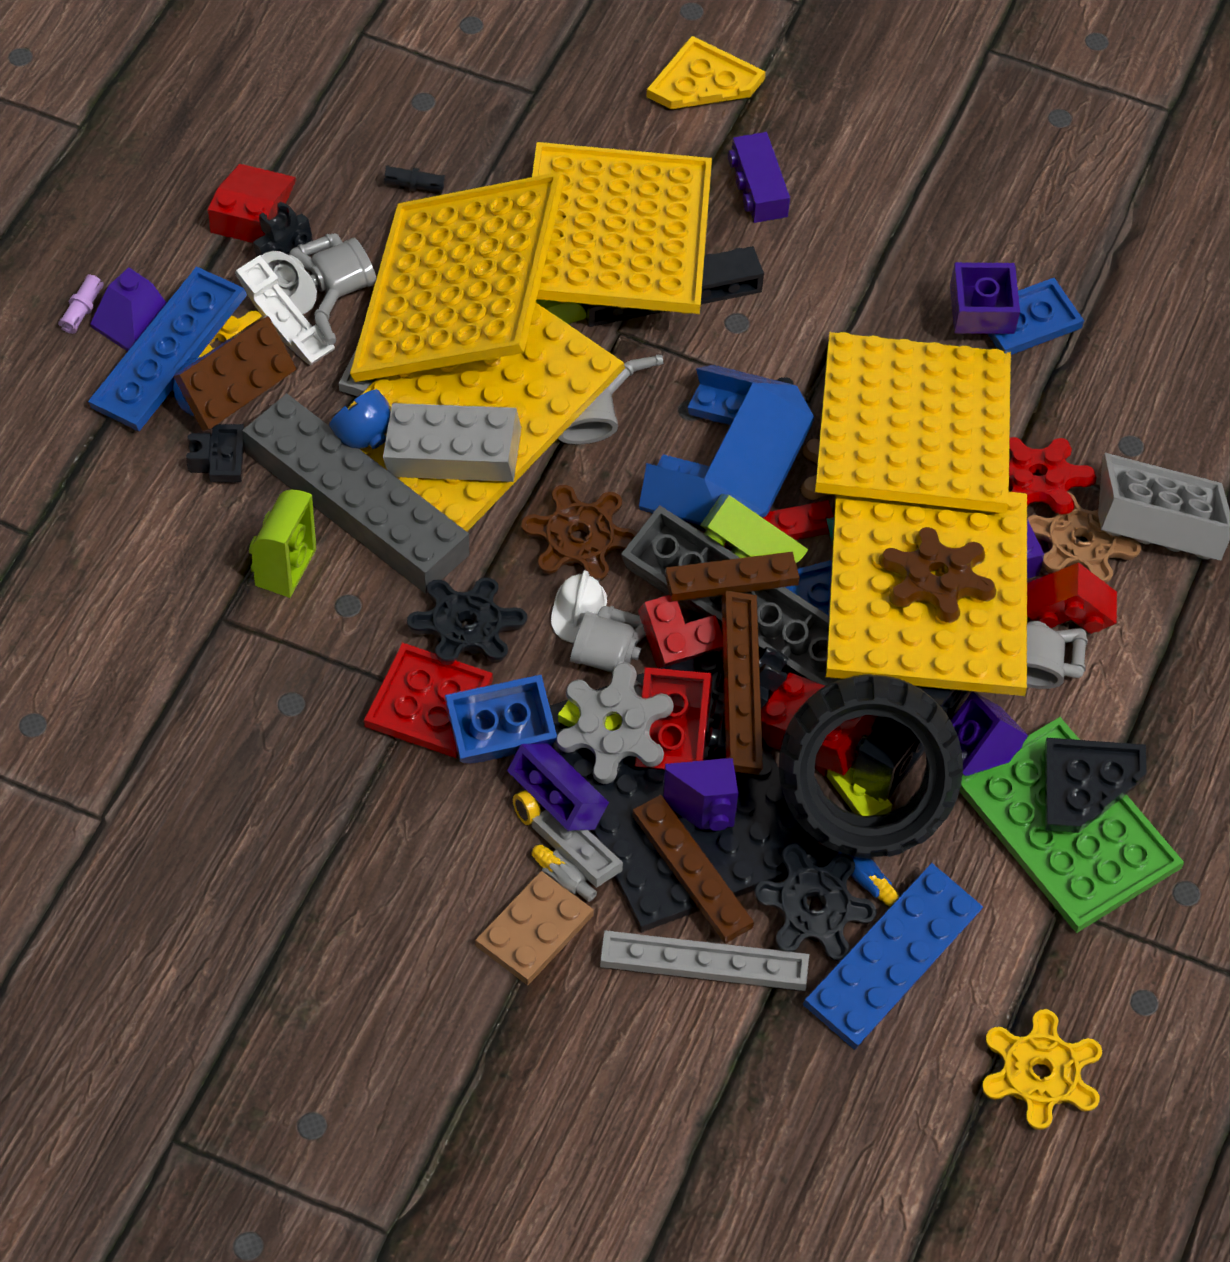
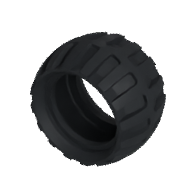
(873, 834)

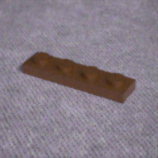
(732, 575)

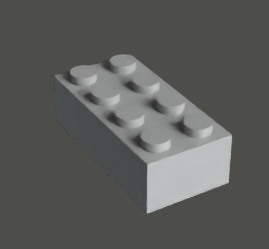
(452, 442)

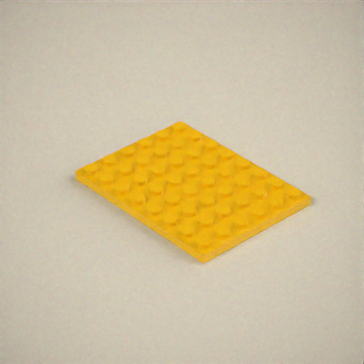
(626, 228)
(458, 278)
(545, 384)
(915, 423)
(910, 643)

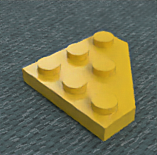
(704, 76)

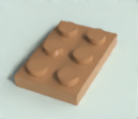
(534, 928)

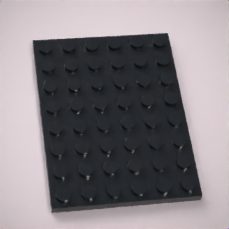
(738, 853)

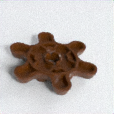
(575, 515)
(940, 591)

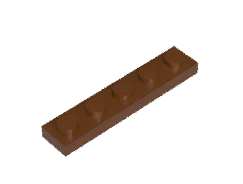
(693, 869)

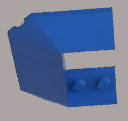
(764, 438)

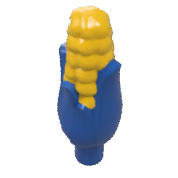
(873, 880)

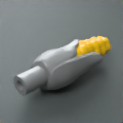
(563, 872)

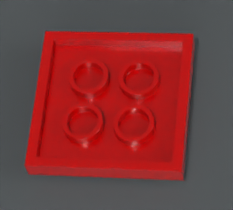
(413, 701)

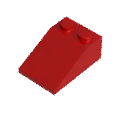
(243, 198)
(685, 729)

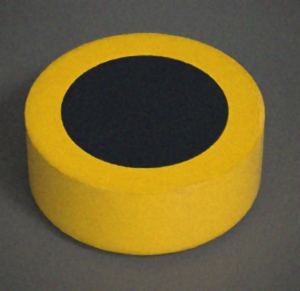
(526, 807)

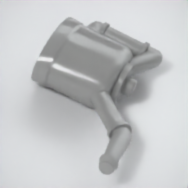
(336, 271)
(599, 418)
(608, 640)
(1047, 653)

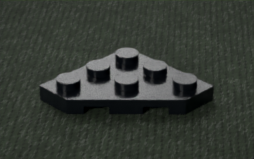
(1088, 779)

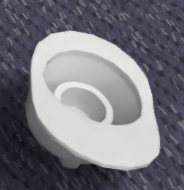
(293, 279)
(572, 601)

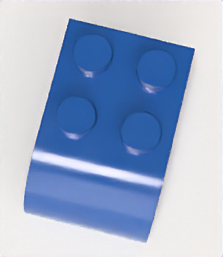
(500, 718)

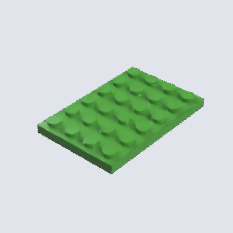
(1077, 872)

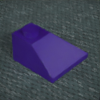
(127, 309)

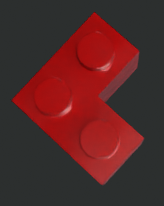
(1072, 595)
(673, 639)

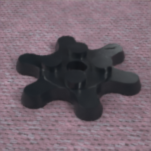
(475, 605)
(829, 887)

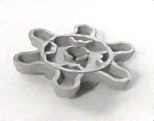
(633, 735)

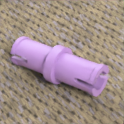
(80, 304)

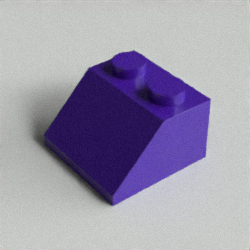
(986, 734)
(703, 792)

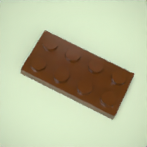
(234, 373)

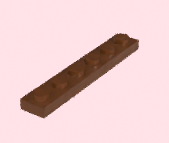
(742, 682)

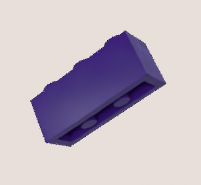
(759, 177)
(558, 787)

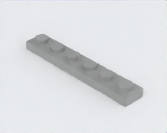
(704, 960)

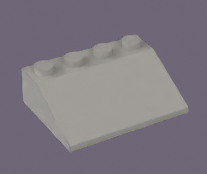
(1163, 507)

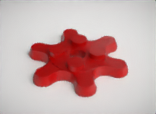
(1057, 477)

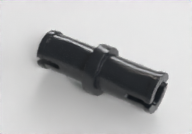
(414, 179)

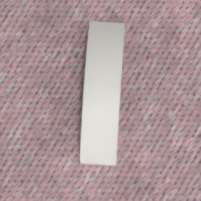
(289, 322)

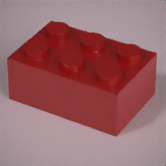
(839, 745)

